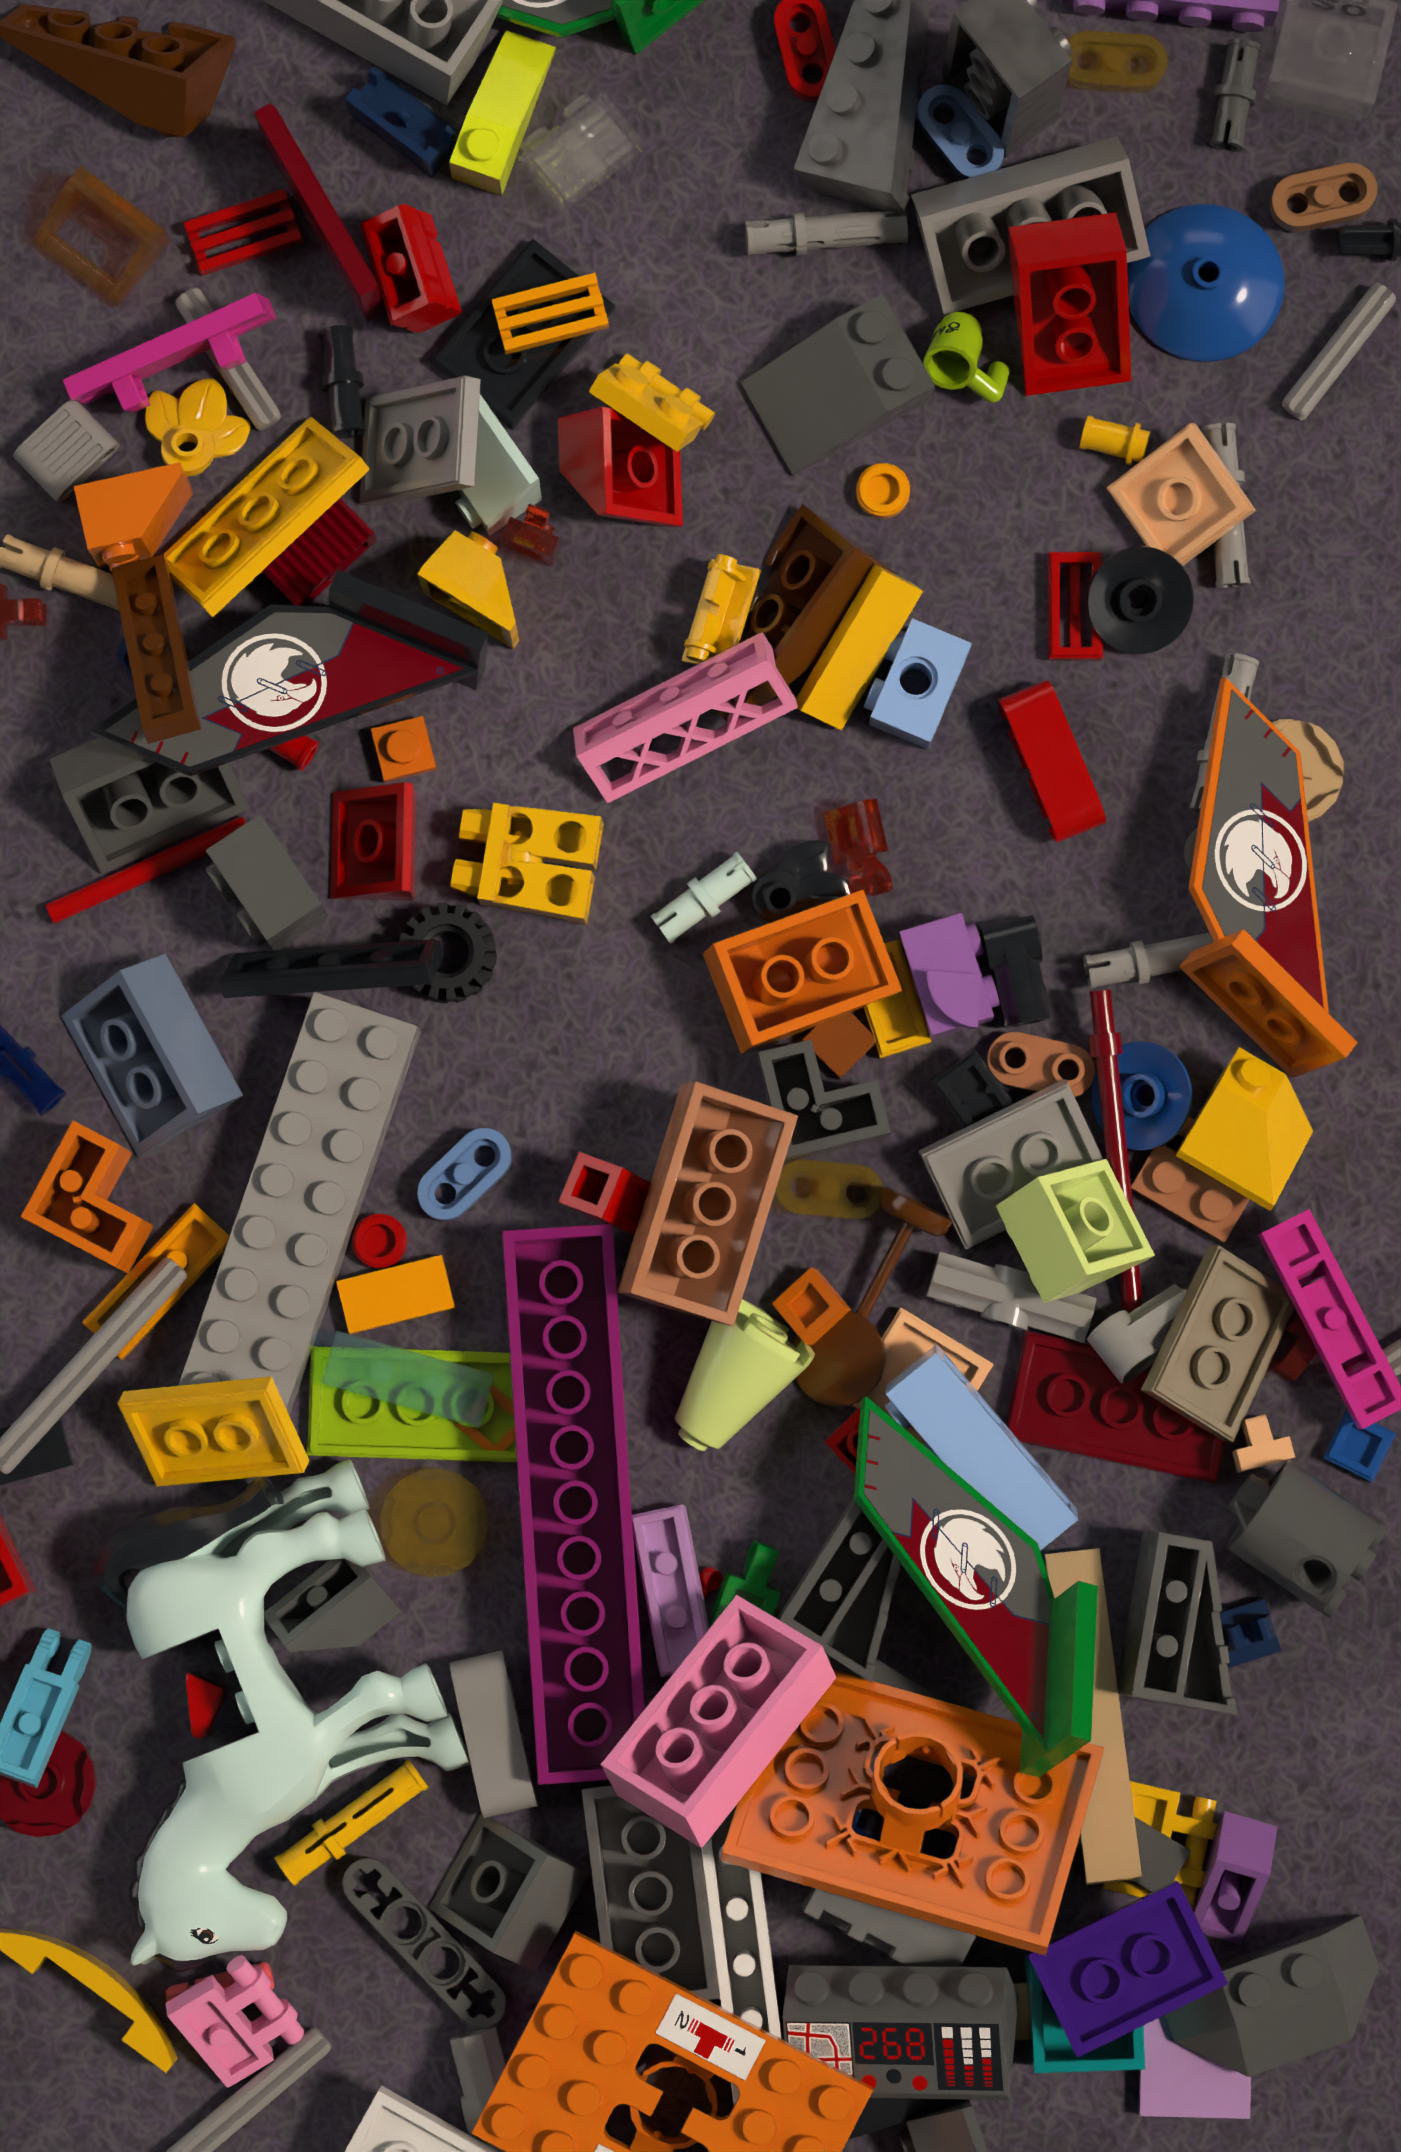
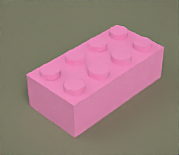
(719, 1721)

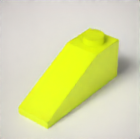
(501, 113)

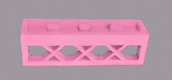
(675, 702)

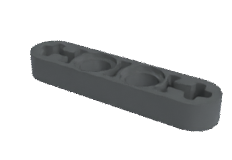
(418, 1948)

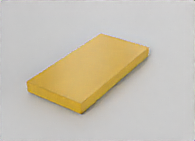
(263, 515)

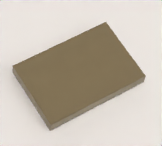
(1220, 1343)

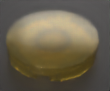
(434, 1522)

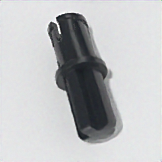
(1370, 239)

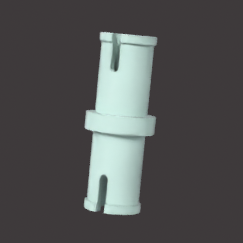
(703, 897)

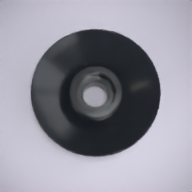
(1163, 611)

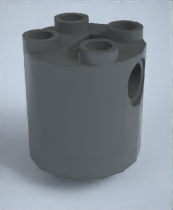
(1303, 1535)

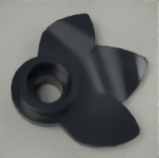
(805, 878)

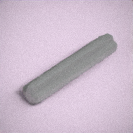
(1339, 351)
(240, 379)

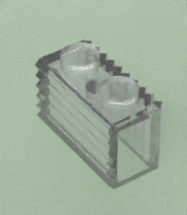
(579, 151)

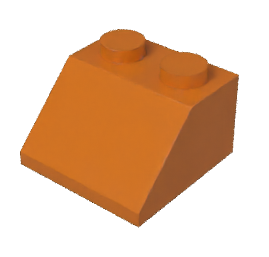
(131, 513)

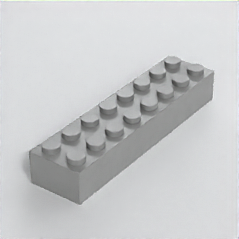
(303, 1197)

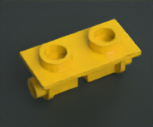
(721, 609)

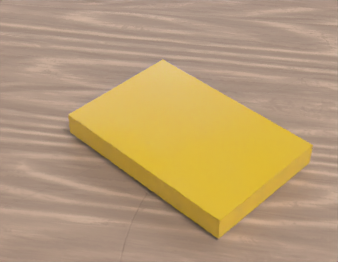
(213, 1431)

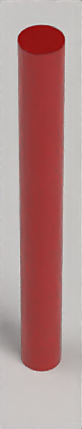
(139, 873)

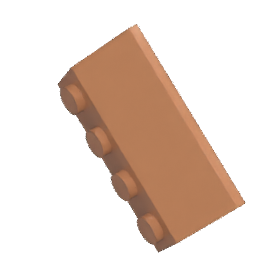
(707, 1203)

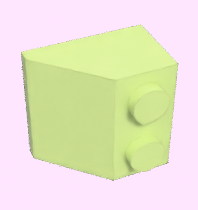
(1074, 1229)

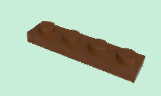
(156, 649)

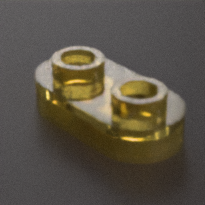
(1113, 57)
(829, 1189)

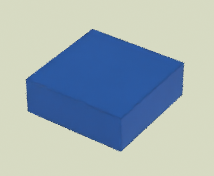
(1359, 1450)

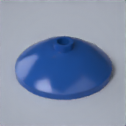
(1200, 317)

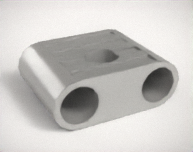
(65, 450)

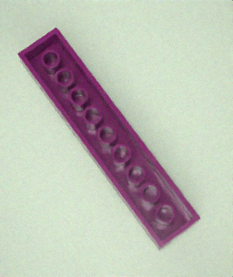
(573, 1496)

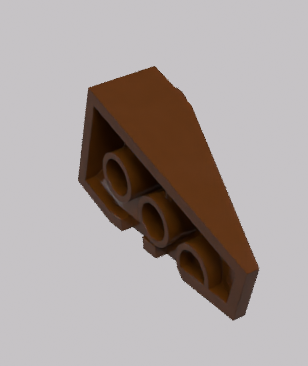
(144, 75)
(807, 595)

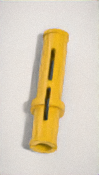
(350, 1823)

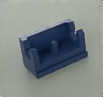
(402, 122)

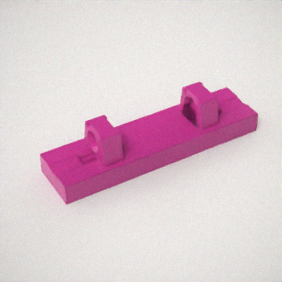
(213, 331)
(1333, 1319)

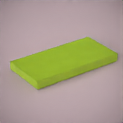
(364, 1426)

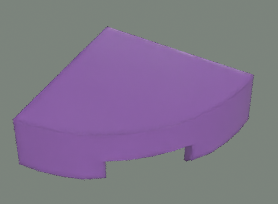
(956, 995)

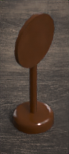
(852, 1353)

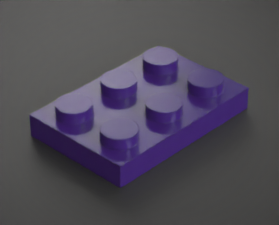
(1127, 1968)

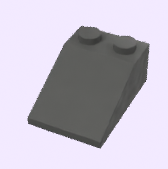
(839, 385)

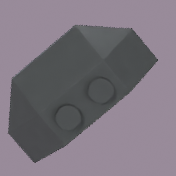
(1283, 2000)

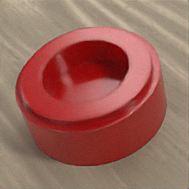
(379, 1241)

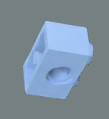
(940, 659)

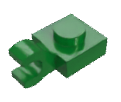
(752, 1584)

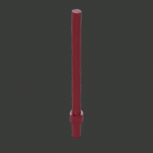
(1106, 1046)

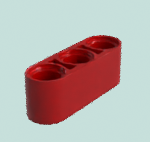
(1053, 759)

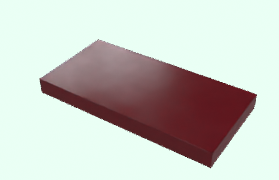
(319, 211)
(1077, 1405)

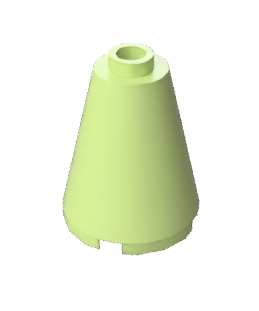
(738, 1376)

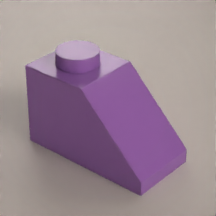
(1234, 1876)

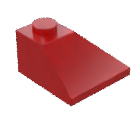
(620, 467)

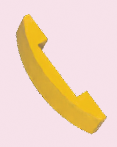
(146, 2033)

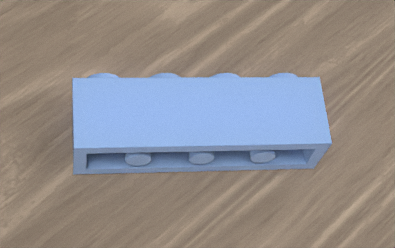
(978, 1445)

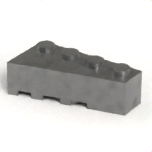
(868, 108)

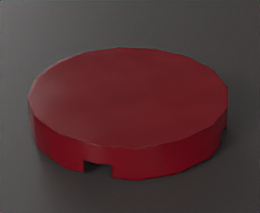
(62, 1793)

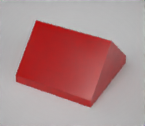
(374, 843)

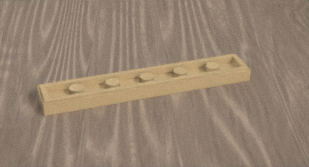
(1109, 1826)

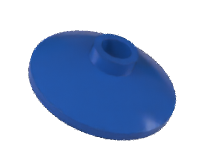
(1154, 1066)

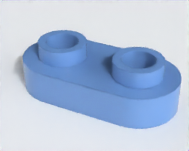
(962, 134)
(464, 1174)

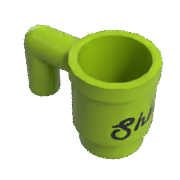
(954, 358)

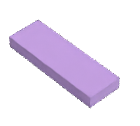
(670, 1584)

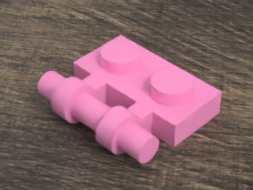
(223, 2033)

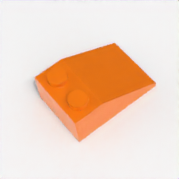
(801, 971)

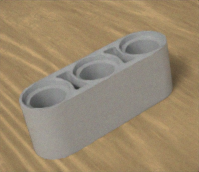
(493, 1734)

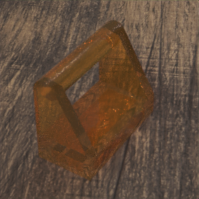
(117, 211)

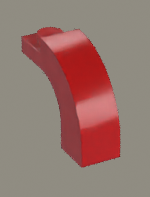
(605, 1193)

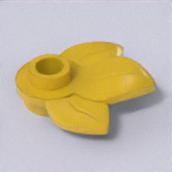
(198, 419)

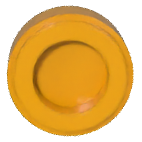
(883, 490)

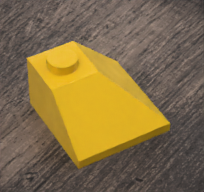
(472, 584)
(1249, 1130)

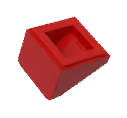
(204, 1703)

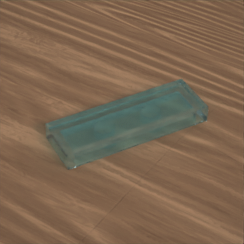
(408, 1378)

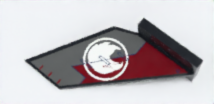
(306, 671)

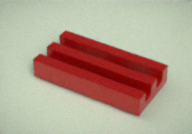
(243, 231)
(1075, 651)

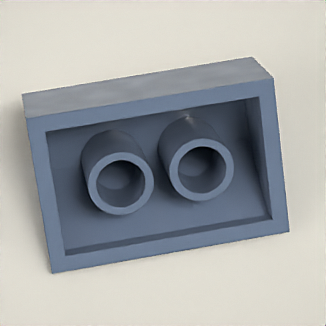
(151, 1054)

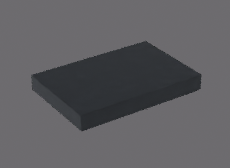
(476, 350)

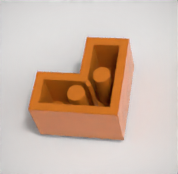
(75, 1196)

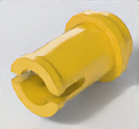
(1115, 439)

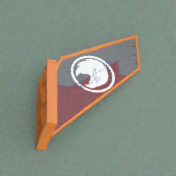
(1260, 893)

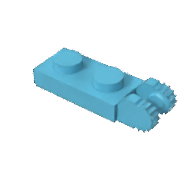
(39, 1710)

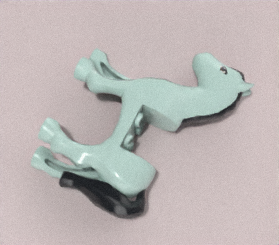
(211, 1573)

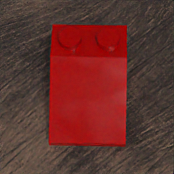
(1071, 303)

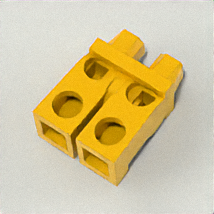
(514, 857)

